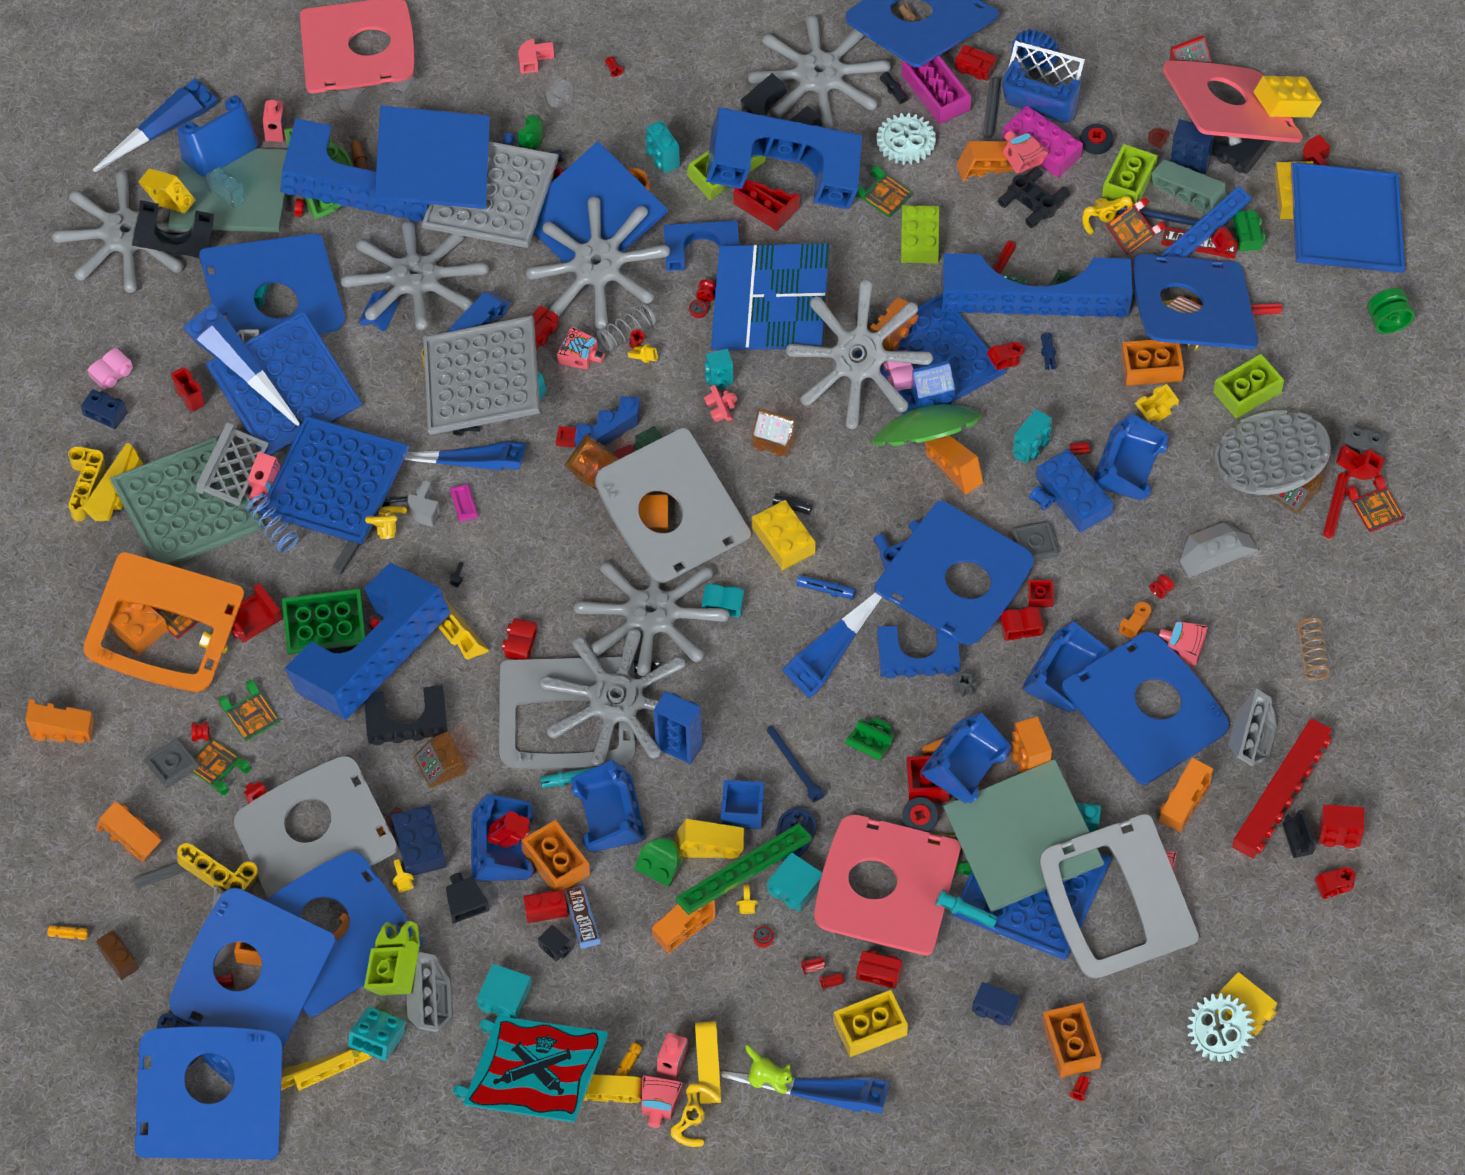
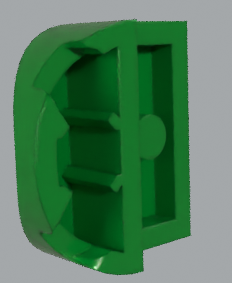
(532, 134)
(871, 738)
(660, 860)

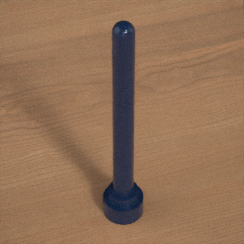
(1163, 216)
(814, 791)

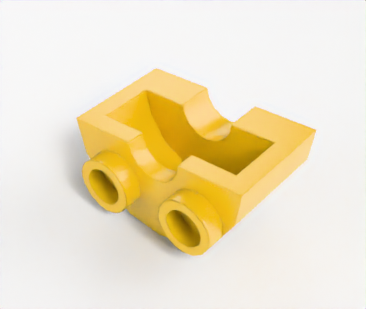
(1158, 404)

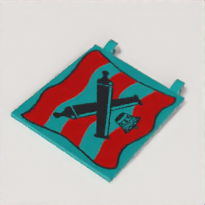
(534, 1068)

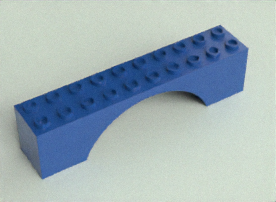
(975, 287)

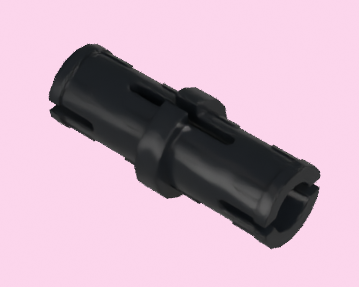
(894, 88)
(794, 503)

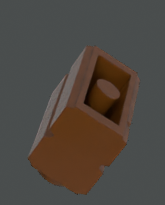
(117, 954)

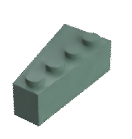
(1189, 185)

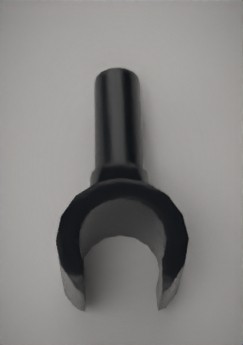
(459, 432)
(387, 502)
(456, 580)

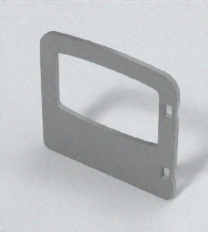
(521, 686)
(1152, 886)

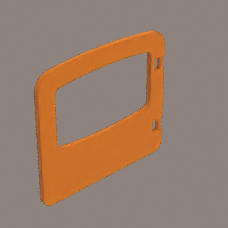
(169, 589)

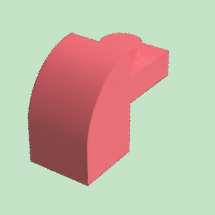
(531, 52)

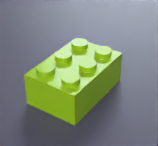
(1129, 174)
(920, 234)
(1248, 386)

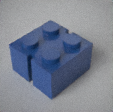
(742, 804)

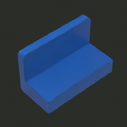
(384, 318)

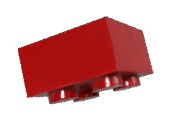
(1040, 593)

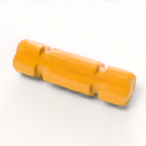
(67, 932)
(629, 1060)

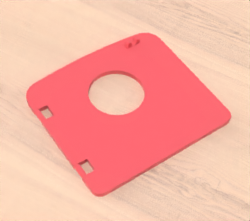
(327, 38)
(1221, 118)
(906, 916)

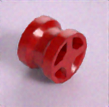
(706, 290)
(1161, 586)
(200, 731)

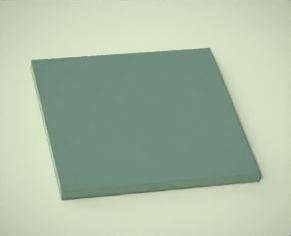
(263, 202)
(175, 518)
(1011, 829)

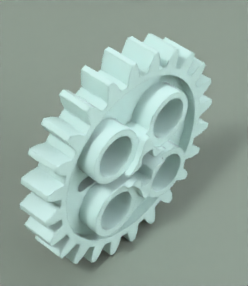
(906, 138)
(1238, 1022)

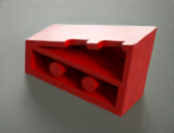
(766, 204)

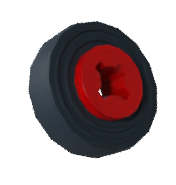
(1096, 139)
(926, 818)

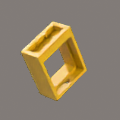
(168, 189)

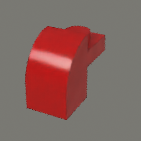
(1316, 150)
(1360, 466)

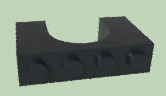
(767, 93)
(1240, 156)
(149, 236)
(383, 729)

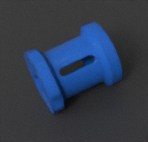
(1041, 498)

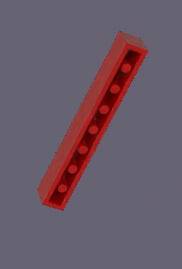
(1282, 788)

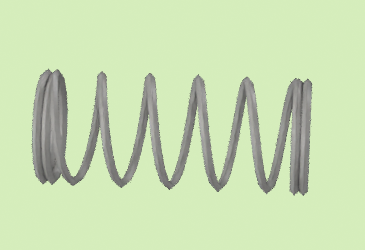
(608, 337)

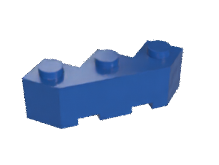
(482, 311)
(611, 423)

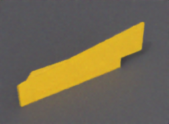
(104, 497)
(460, 633)
(321, 1068)

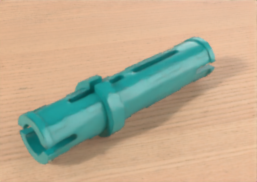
(560, 778)

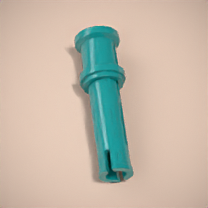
(957, 904)

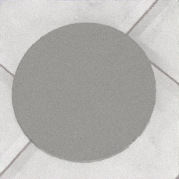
(1272, 452)

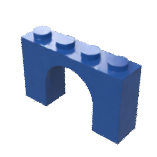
(680, 235)
(896, 663)

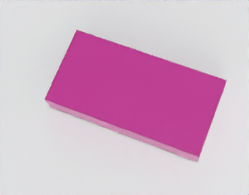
(463, 502)

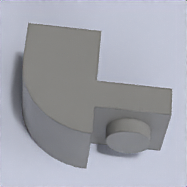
(421, 507)

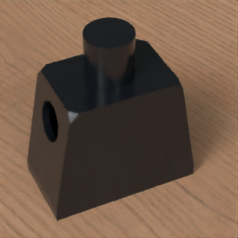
(465, 898)

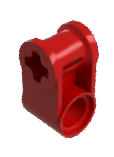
(1005, 355)
(1335, 882)

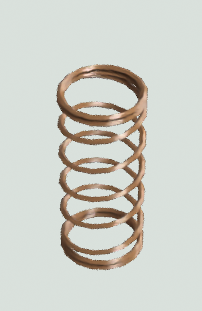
(1310, 620)

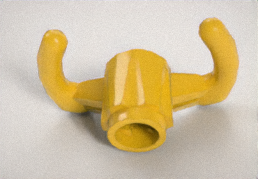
(1104, 210)
(386, 521)
(676, 1130)

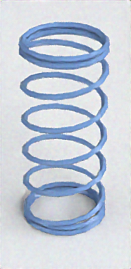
(282, 541)

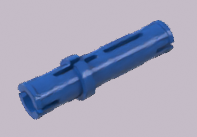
(848, 592)

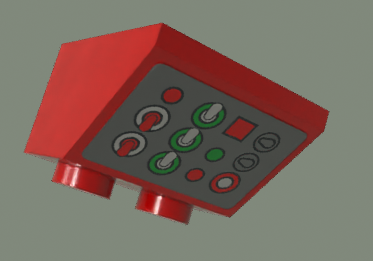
(1191, 50)

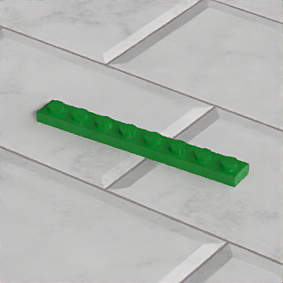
(743, 869)

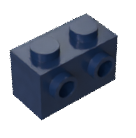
(104, 409)
(996, 1004)

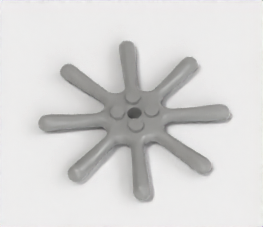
(819, 72)
(116, 234)
(598, 250)
(414, 275)
(872, 354)
(651, 613)
(602, 692)

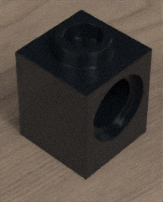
(554, 943)

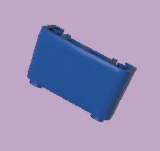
(1045, 99)
(218, 140)
(1130, 457)
(1065, 655)
(966, 757)
(609, 807)
(489, 860)

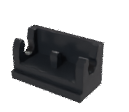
(1298, 835)

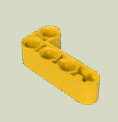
(88, 469)
(215, 868)
(707, 1058)
(614, 1088)

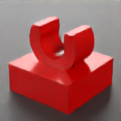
(1223, 240)
(566, 436)
(254, 791)

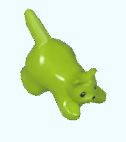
(766, 1071)

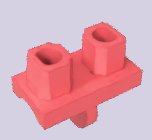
(716, 398)

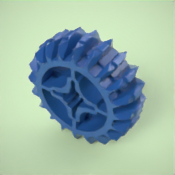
(1039, 39)

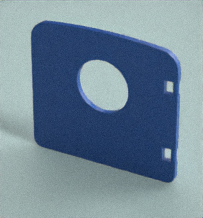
(924, 39)
(291, 261)
(1226, 308)
(939, 542)
(1140, 742)
(368, 909)
(290, 957)
(235, 1128)

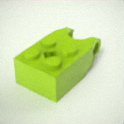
(393, 961)

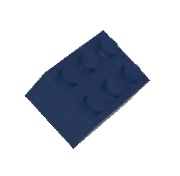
(1191, 147)
(418, 840)

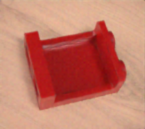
(254, 615)

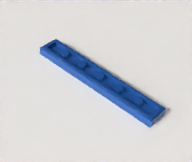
(1208, 224)

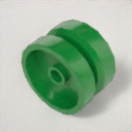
(1390, 310)

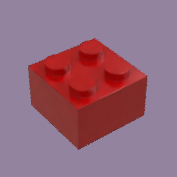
(920, 786)
(1341, 826)

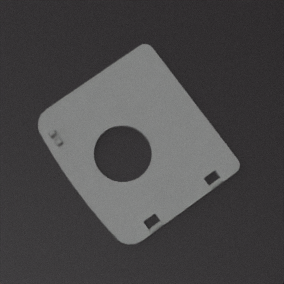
(681, 470)
(352, 825)

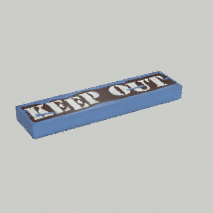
(582, 917)

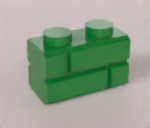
(1248, 230)

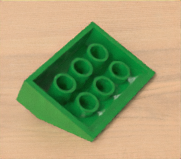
(326, 619)

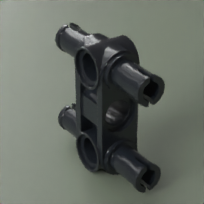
(1033, 196)

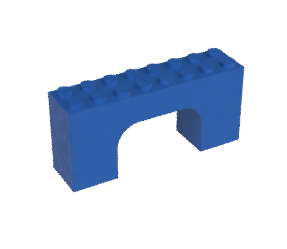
(826, 152)
(314, 175)
(345, 680)

